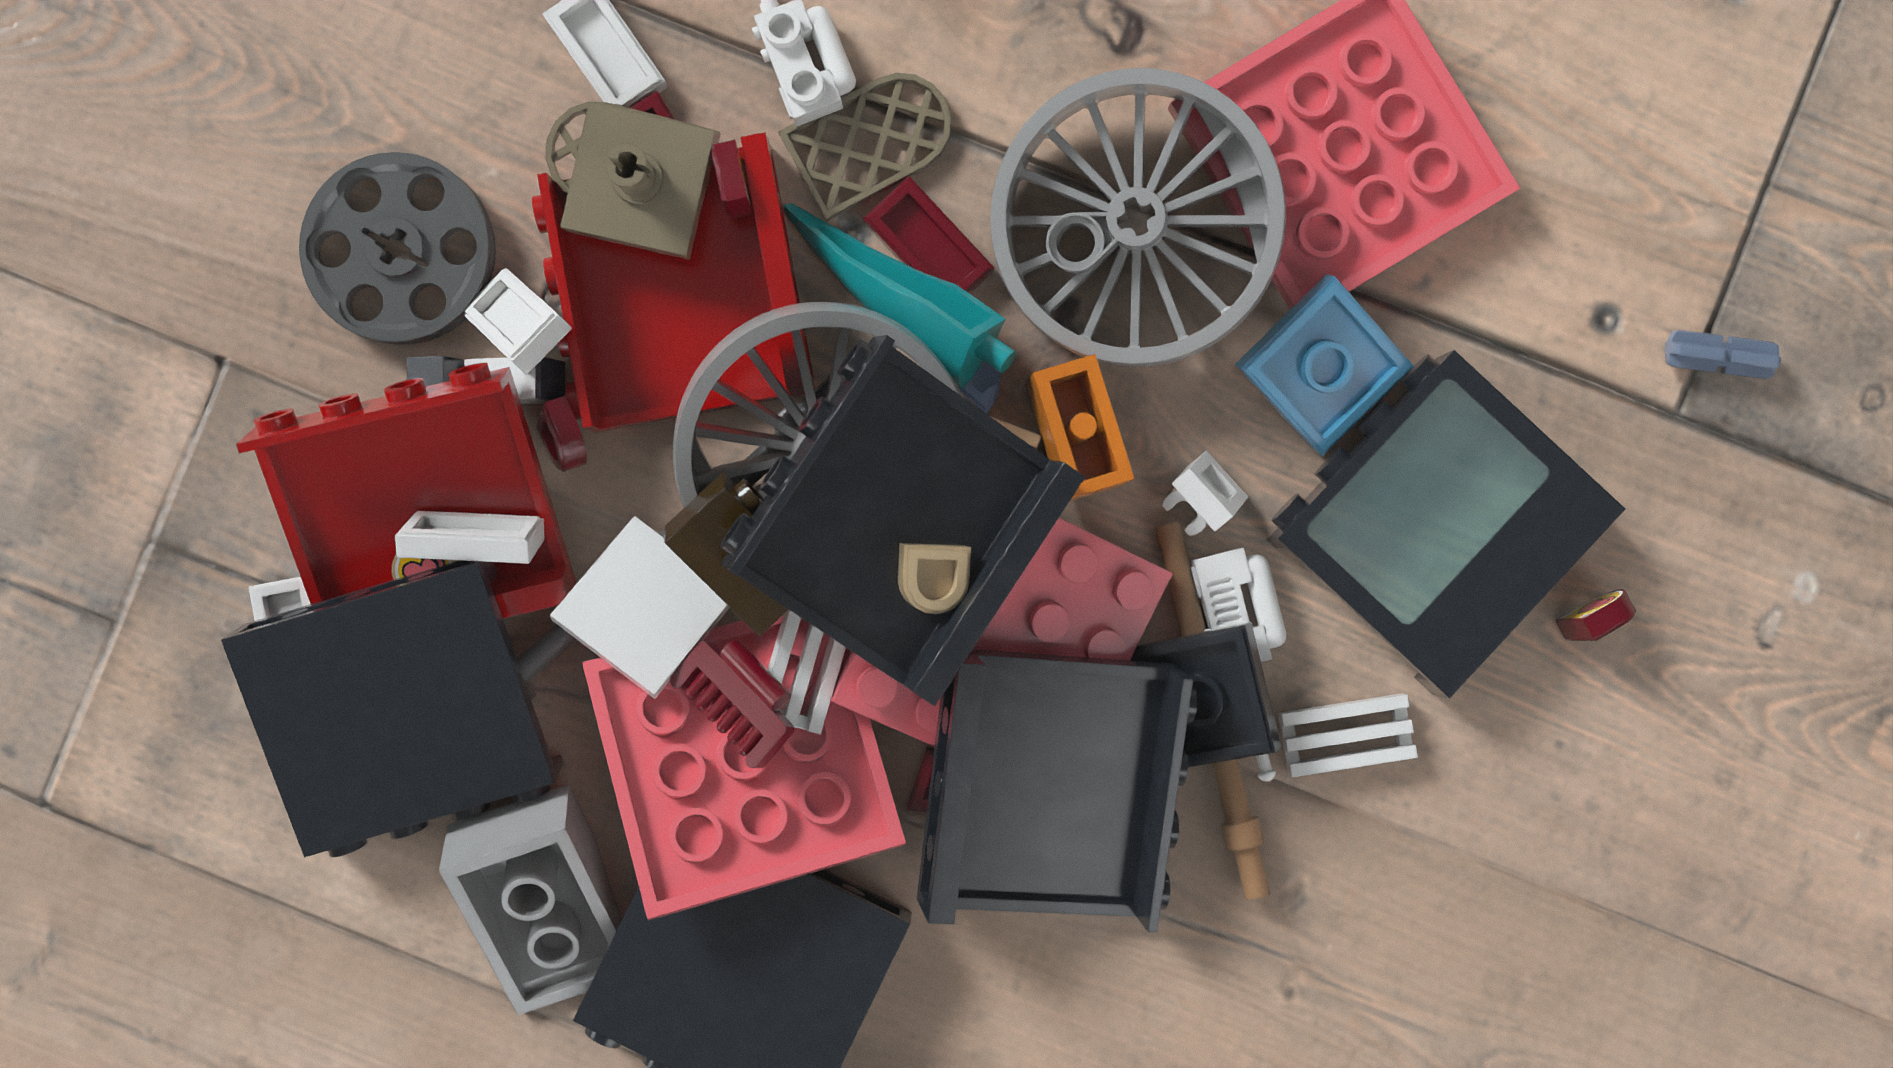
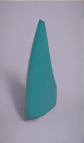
(937, 311)

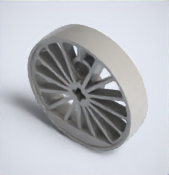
(1251, 172)
(690, 463)

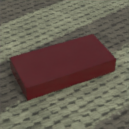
(926, 237)

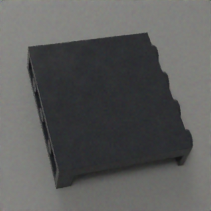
(888, 467)
(391, 707)
(1055, 787)
(747, 977)

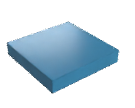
(1324, 364)

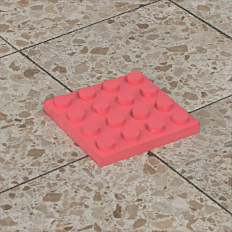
(1365, 139)
(1070, 601)
(710, 823)

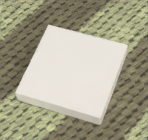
(640, 608)

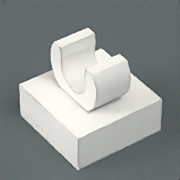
(1208, 491)

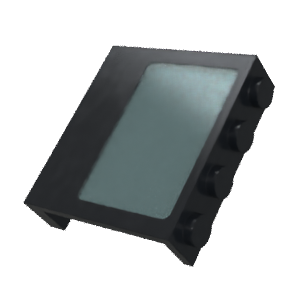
(1445, 520)

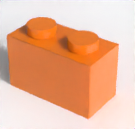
(1080, 424)

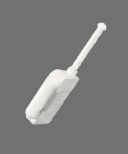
(803, 87)
(1218, 587)

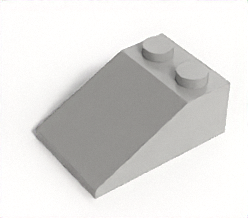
(533, 895)

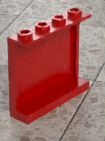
(654, 317)
(365, 467)

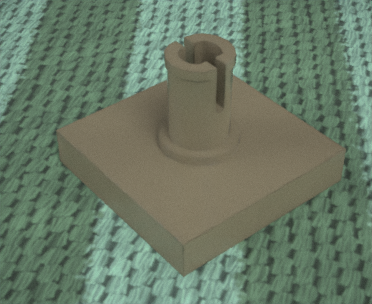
(639, 180)

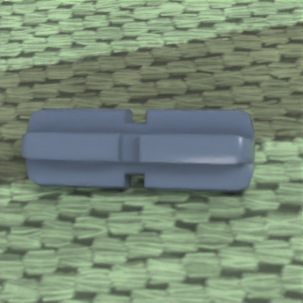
(1736, 356)

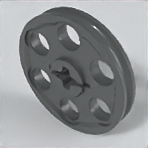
(369, 261)

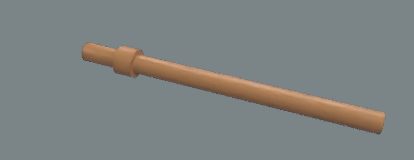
(1241, 831)

